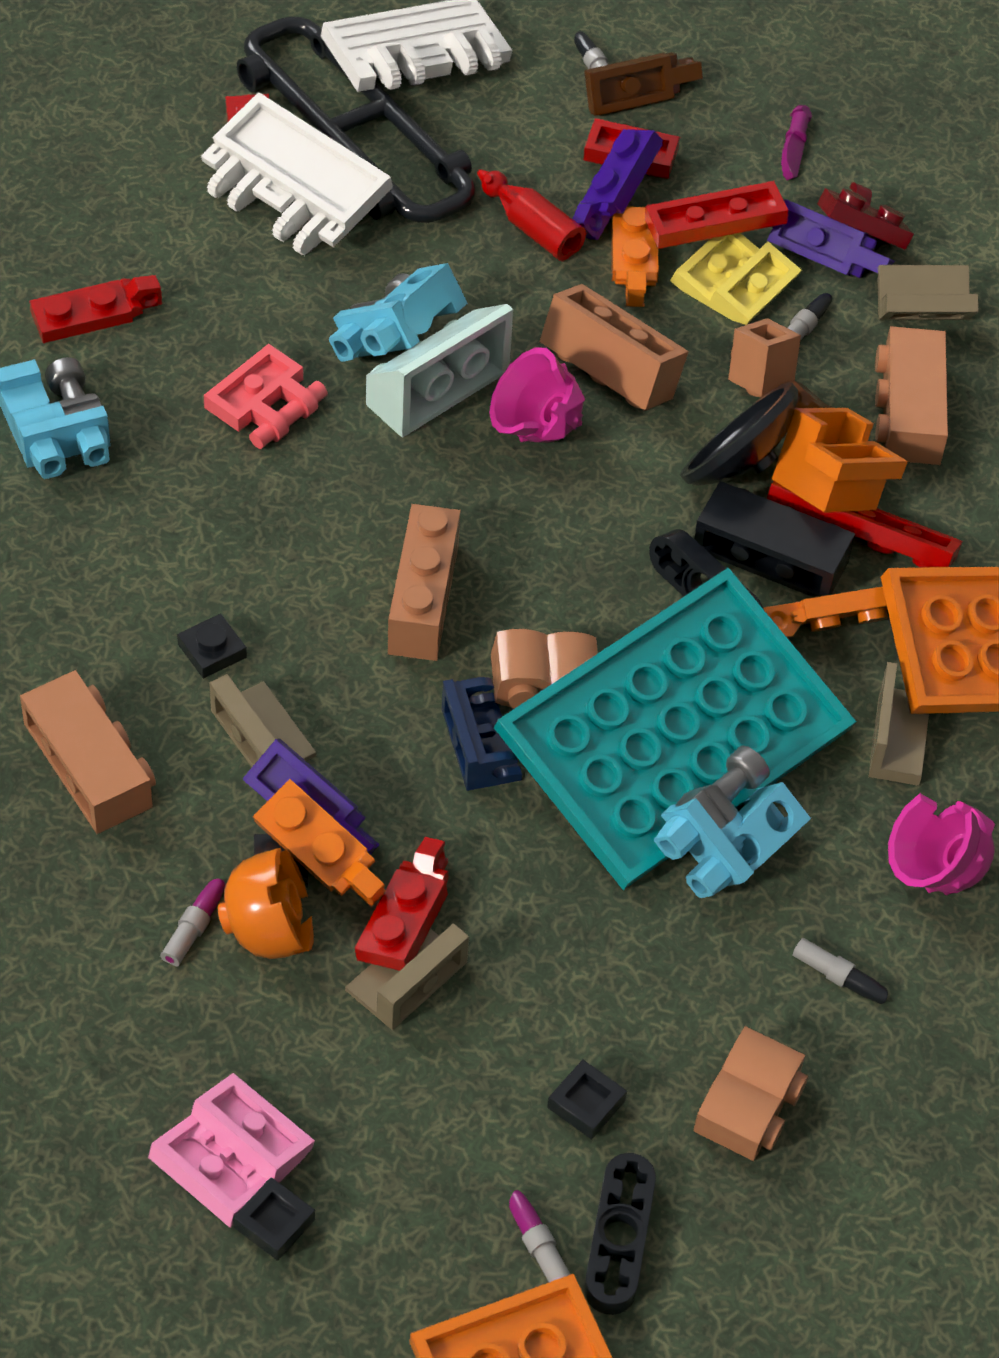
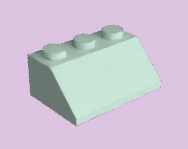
(441, 369)

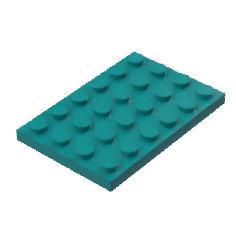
(665, 715)

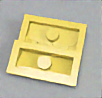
(735, 276)

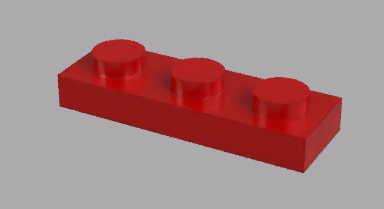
(716, 214)

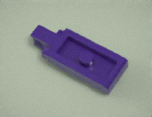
(617, 179)
(827, 241)
(282, 763)

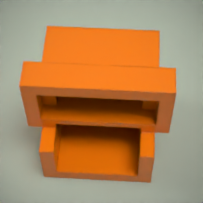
(832, 461)

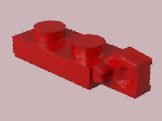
(94, 307)
(406, 909)

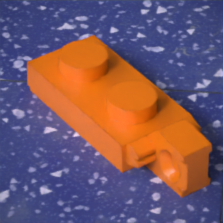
(633, 254)
(826, 611)
(319, 843)

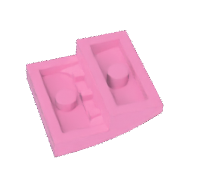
(230, 1147)

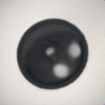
(745, 441)

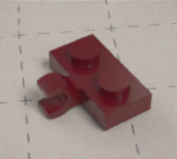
(855, 211)

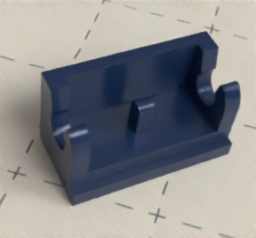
(478, 747)

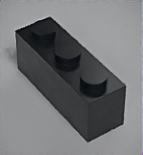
(774, 540)

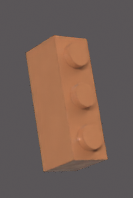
(613, 347)
(913, 394)
(423, 582)
(88, 751)

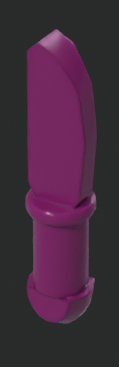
(795, 141)

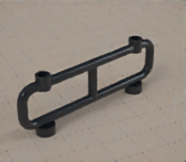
(259, 70)

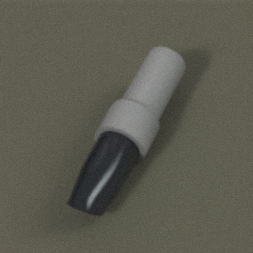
(592, 56)
(808, 318)
(840, 971)

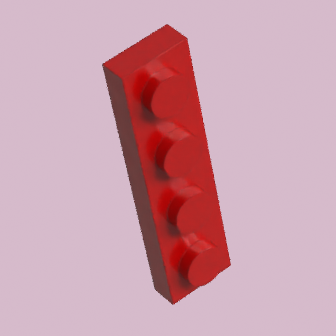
(882, 531)

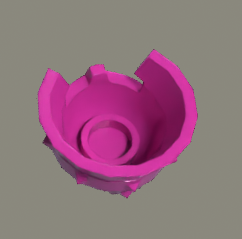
(537, 399)
(942, 850)

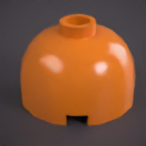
(262, 904)

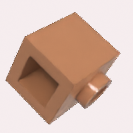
(763, 356)

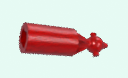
(535, 216)

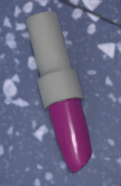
(193, 922)
(537, 1237)

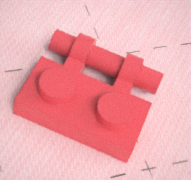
(256, 386)

